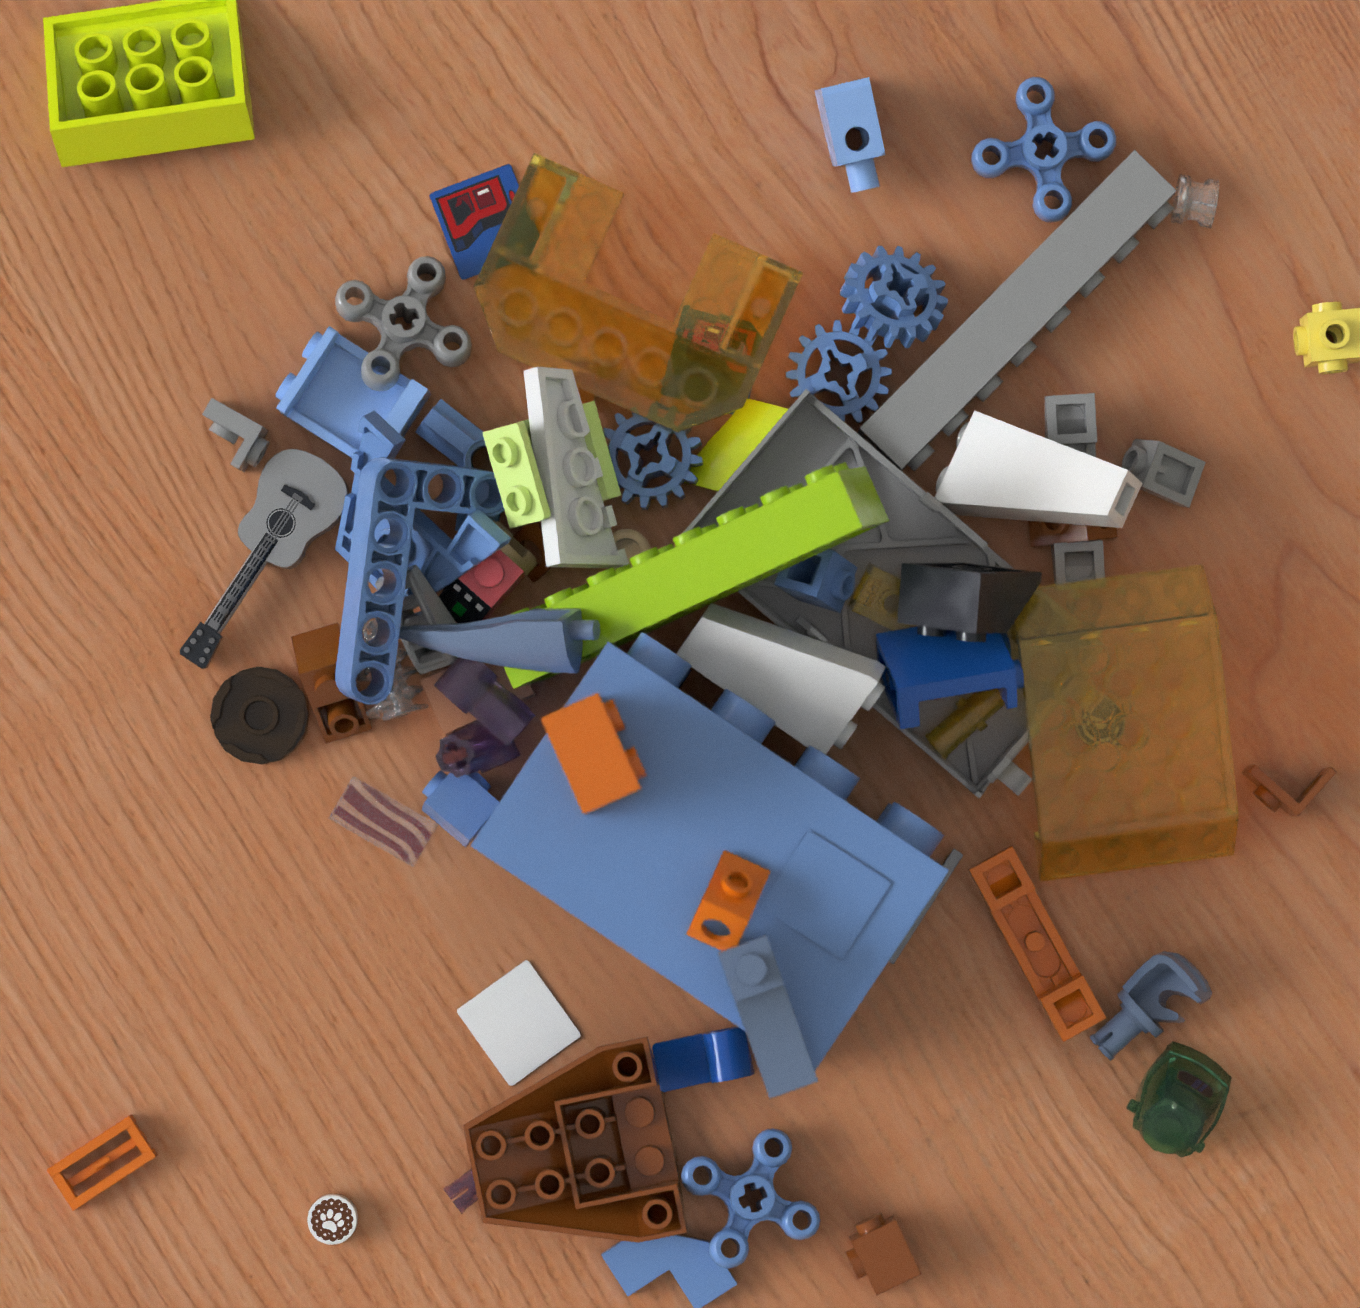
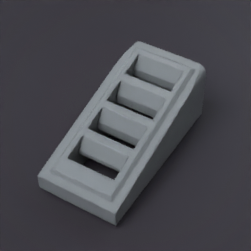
(431, 612)

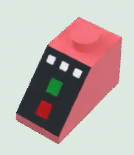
(482, 588)

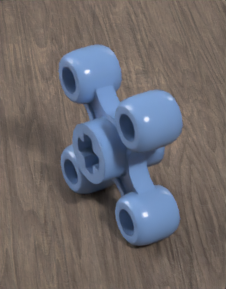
(1022, 151)
(731, 1187)

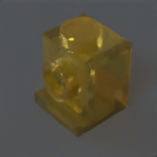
(871, 594)

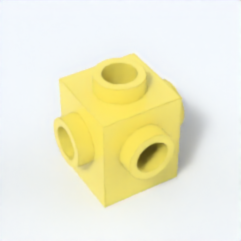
(1313, 344)

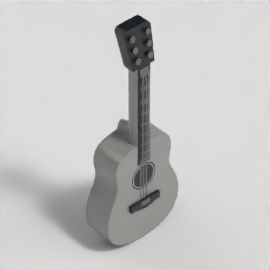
(293, 506)

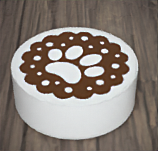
(332, 1219)

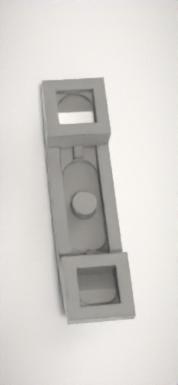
(1073, 424)

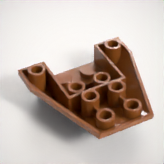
(582, 1151)

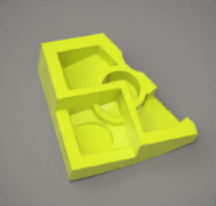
(735, 442)

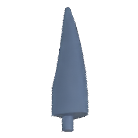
(526, 640)

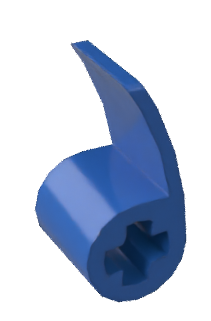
(703, 1058)

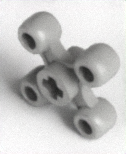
(394, 338)

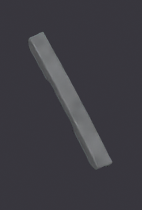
(950, 864)

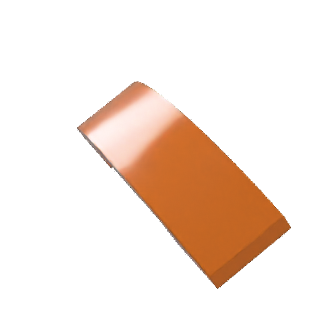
(1036, 944)

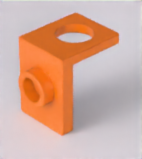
(729, 899)

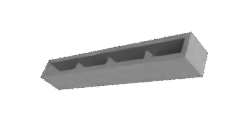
(1017, 311)

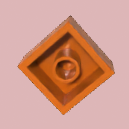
(592, 752)

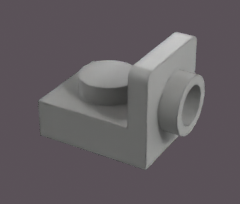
(231, 425)
(1164, 470)

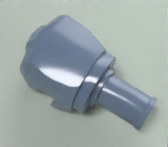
(1146, 997)

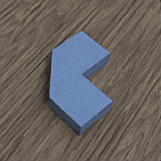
(684, 1256)

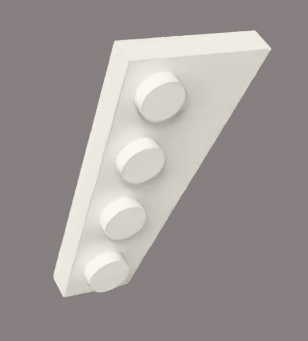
(579, 522)

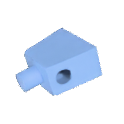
(845, 108)

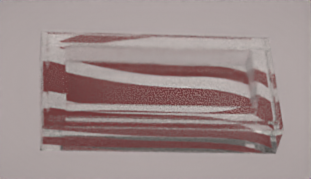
(383, 821)

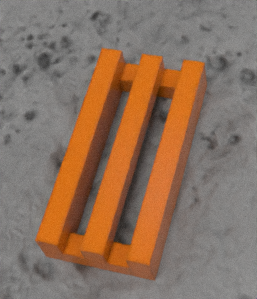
(137, 1139)

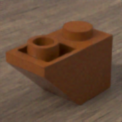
(316, 665)

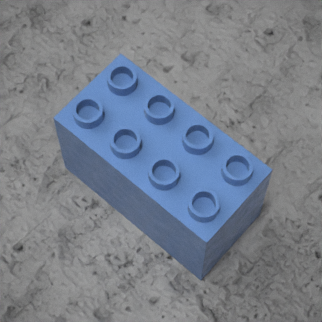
(708, 790)

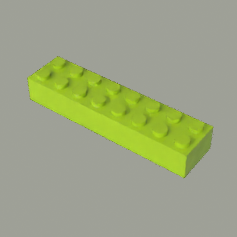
(719, 560)

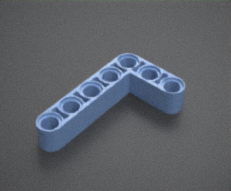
(392, 559)

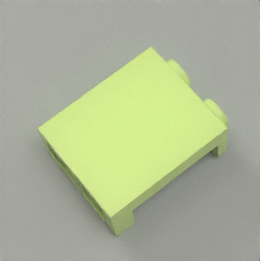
(519, 476)

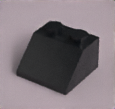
(963, 598)

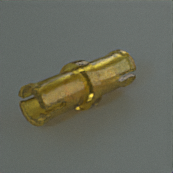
(965, 720)

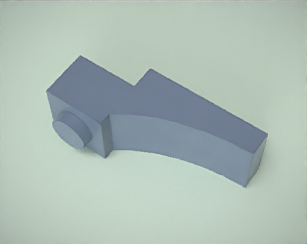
(767, 1016)

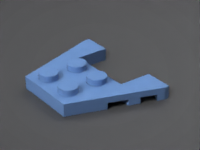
(430, 548)

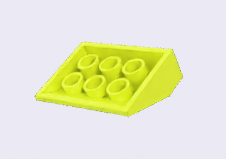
(146, 80)

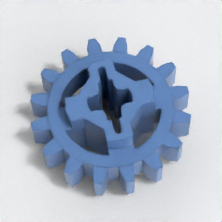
(893, 297)
(859, 363)
(669, 466)

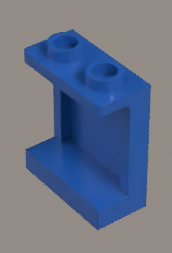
(943, 667)

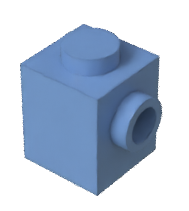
(820, 580)
(459, 804)

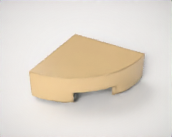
(517, 552)

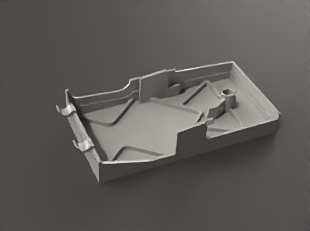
(917, 532)

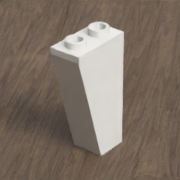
(1031, 478)
(784, 674)

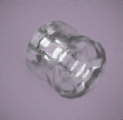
(1195, 201)

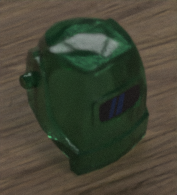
(1180, 1100)

